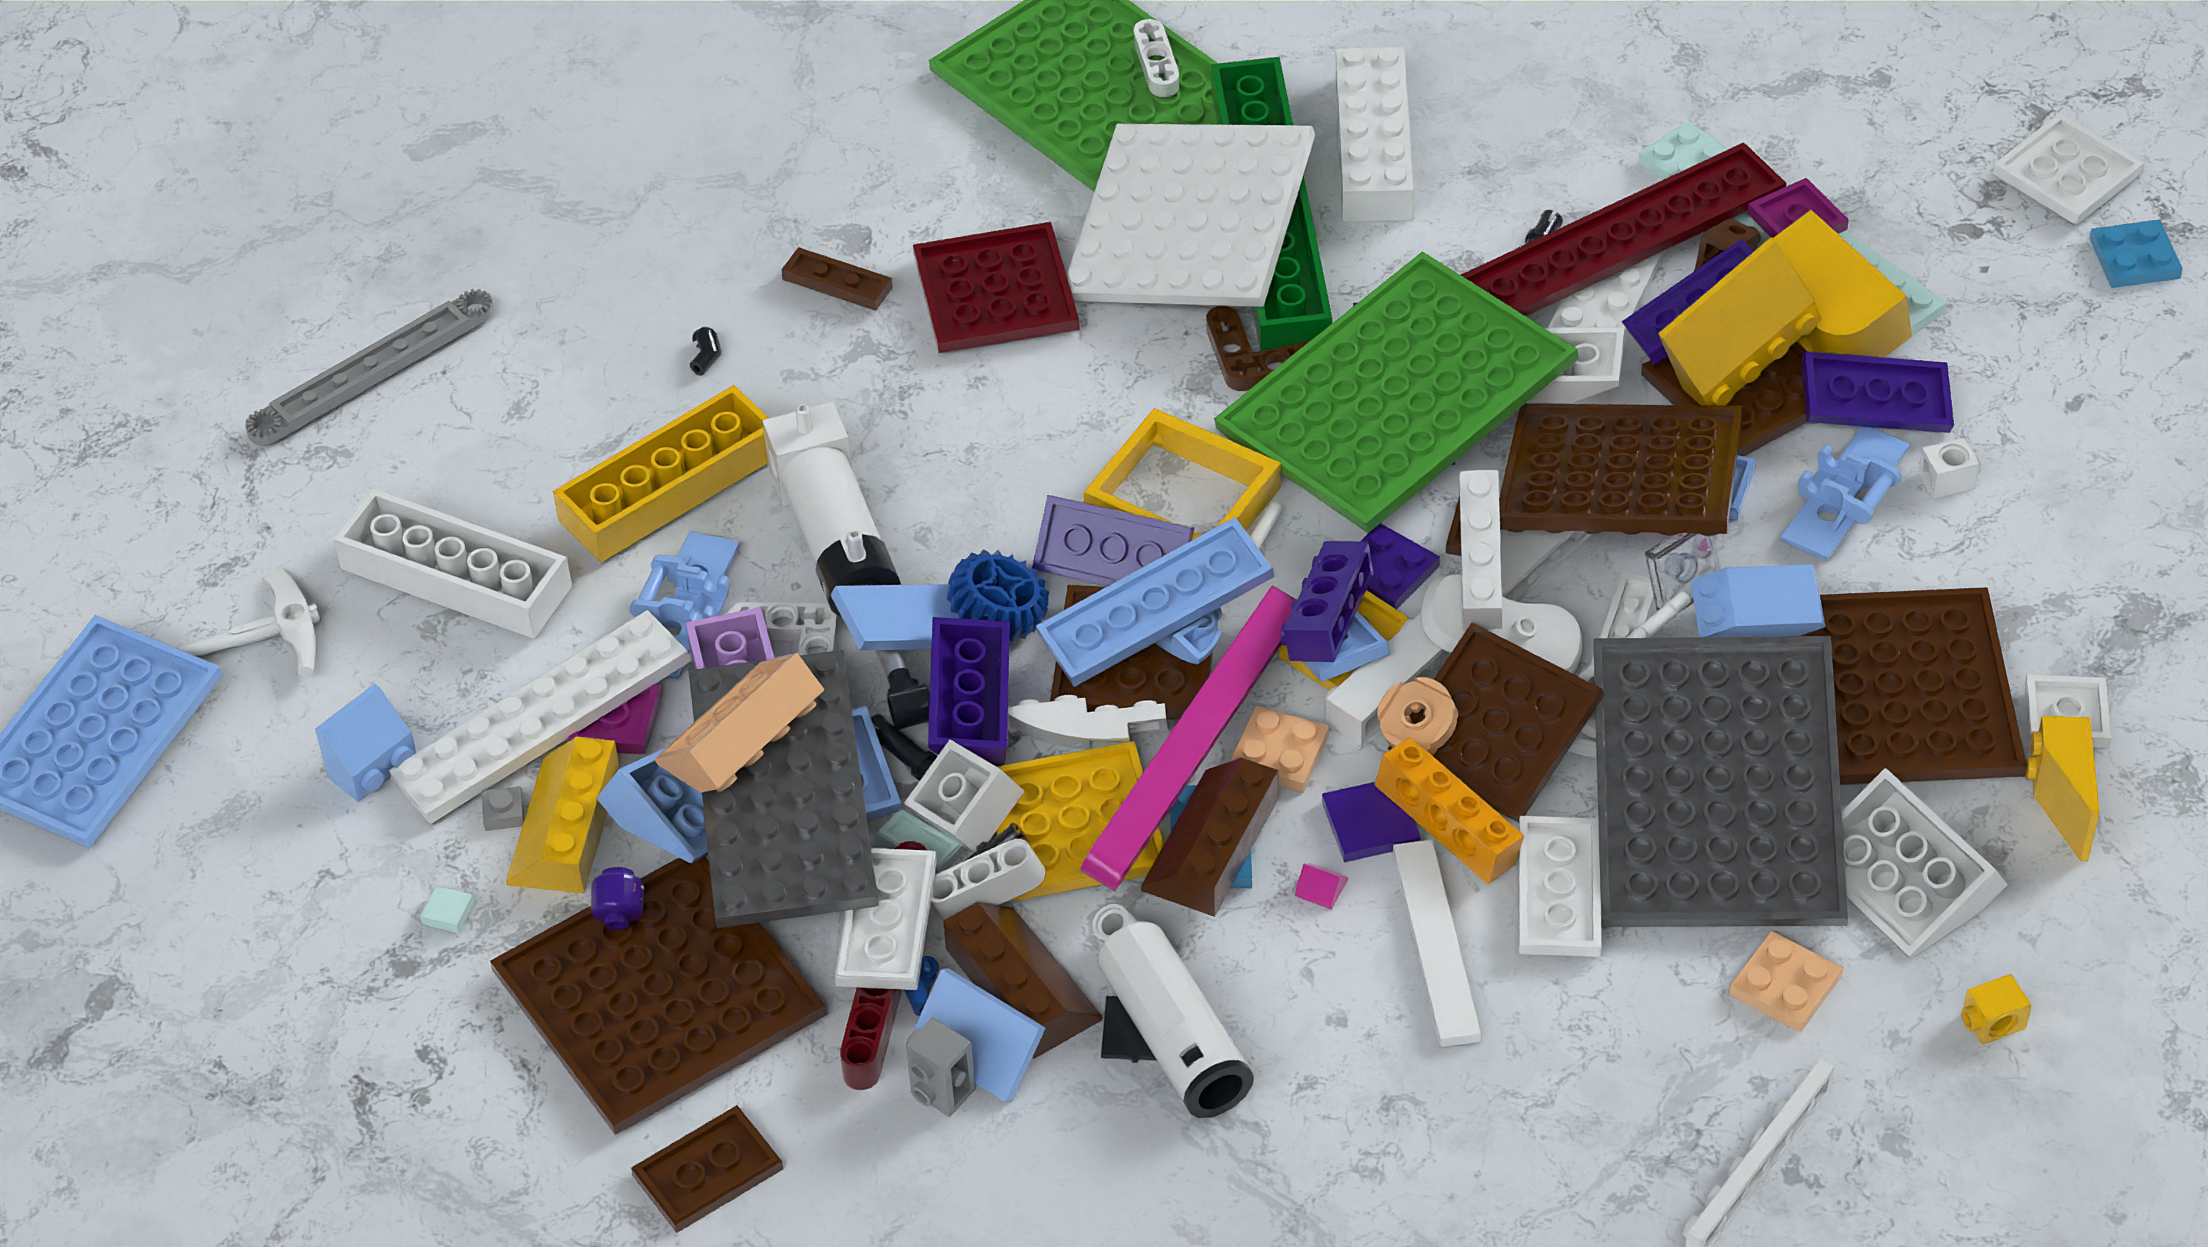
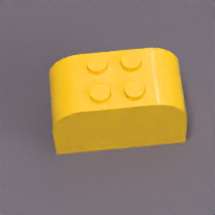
(1856, 302)

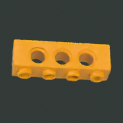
(1449, 810)

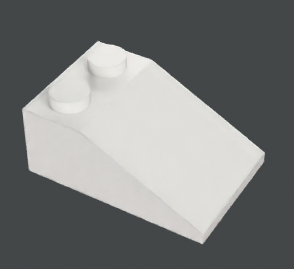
(1595, 370)

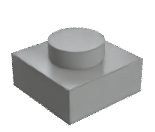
(502, 808)

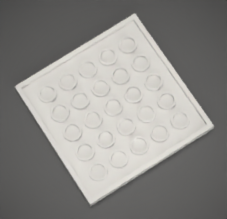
(1190, 214)

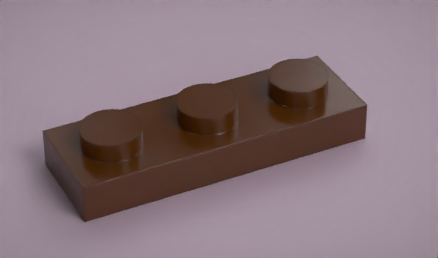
(837, 278)

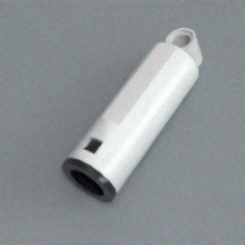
(1171, 1013)

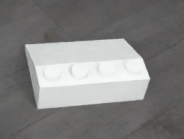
(1911, 867)

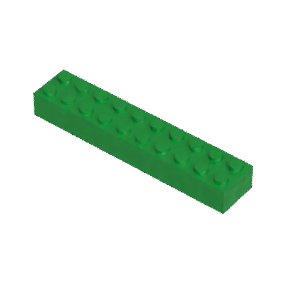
(1298, 296)

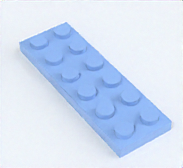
(1155, 601)

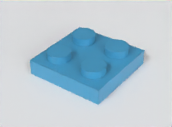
(2135, 253)

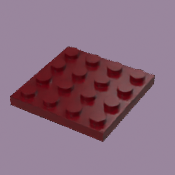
(995, 287)

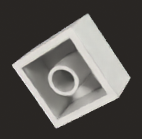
(964, 796)

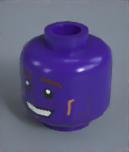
(617, 898)

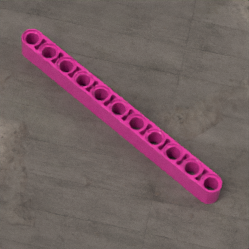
(1188, 743)

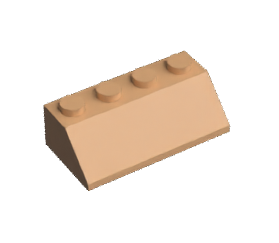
(742, 724)

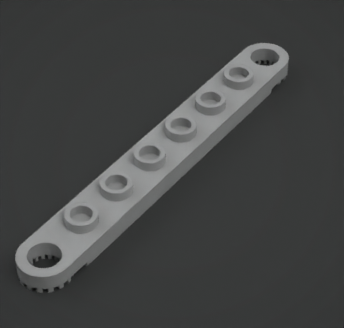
(369, 367)

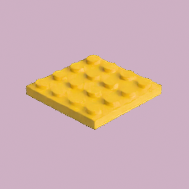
(1069, 806)

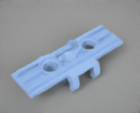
(1865, 463)
(699, 580)

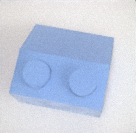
(364, 743)

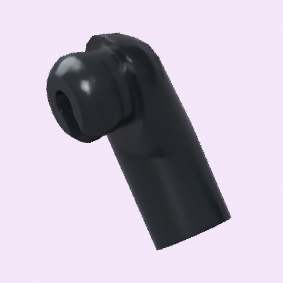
(709, 350)

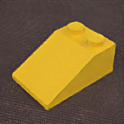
(2066, 778)

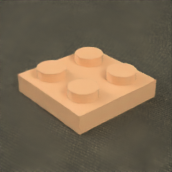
(1283, 744)
(1786, 981)

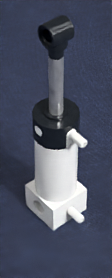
(815, 475)

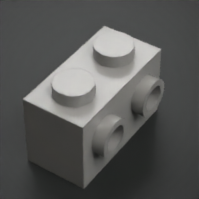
(940, 1067)

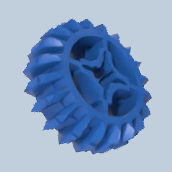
(998, 590)

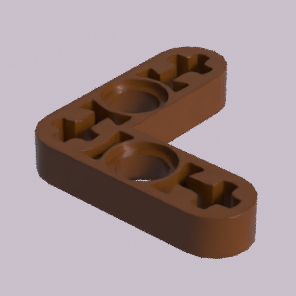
(1244, 359)

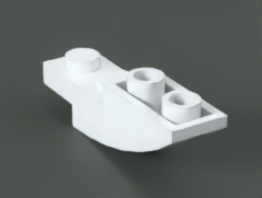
(1072, 726)

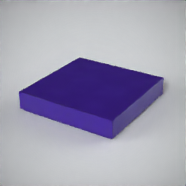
(1367, 821)

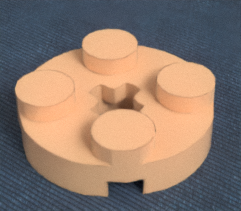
(1412, 697)

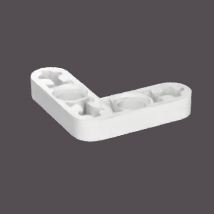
(809, 634)

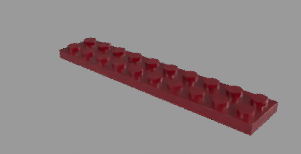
(1627, 231)

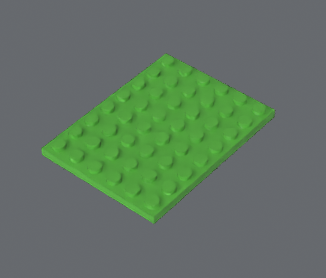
(1070, 75)
(1396, 390)

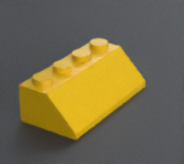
(564, 817)

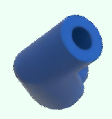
(928, 972)

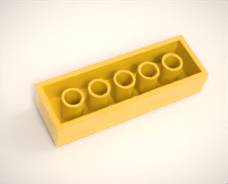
(663, 474)

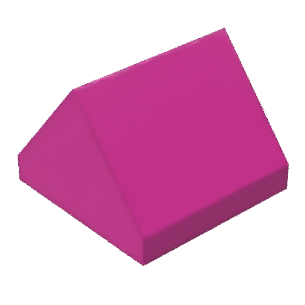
(1320, 885)

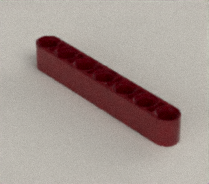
(870, 1013)

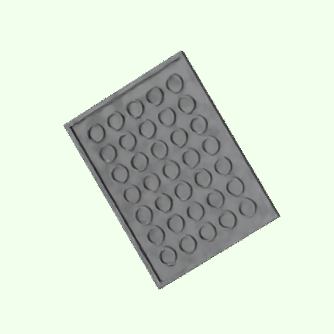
(1718, 782)

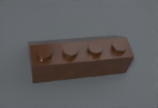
(1214, 835)
(1015, 967)

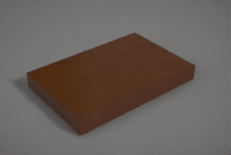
(707, 1168)

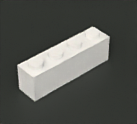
(1480, 549)

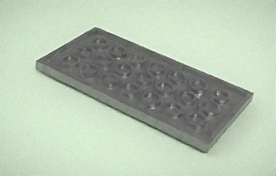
(795, 821)

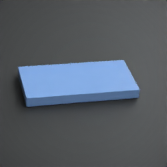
(892, 614)

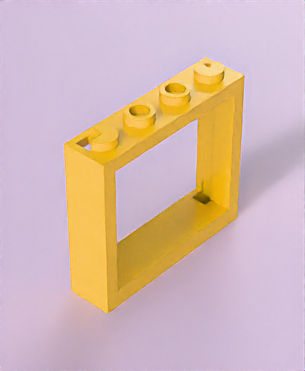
(1195, 445)

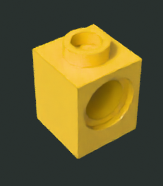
(1996, 1009)

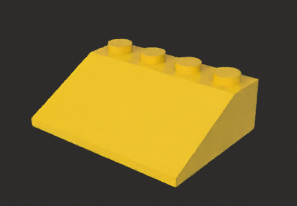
(1739, 326)

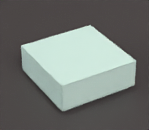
(447, 909)

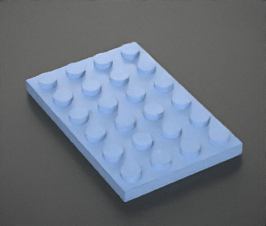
(97, 728)

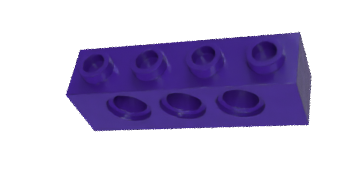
(1328, 601)

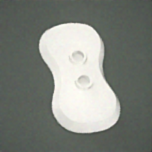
(1535, 626)

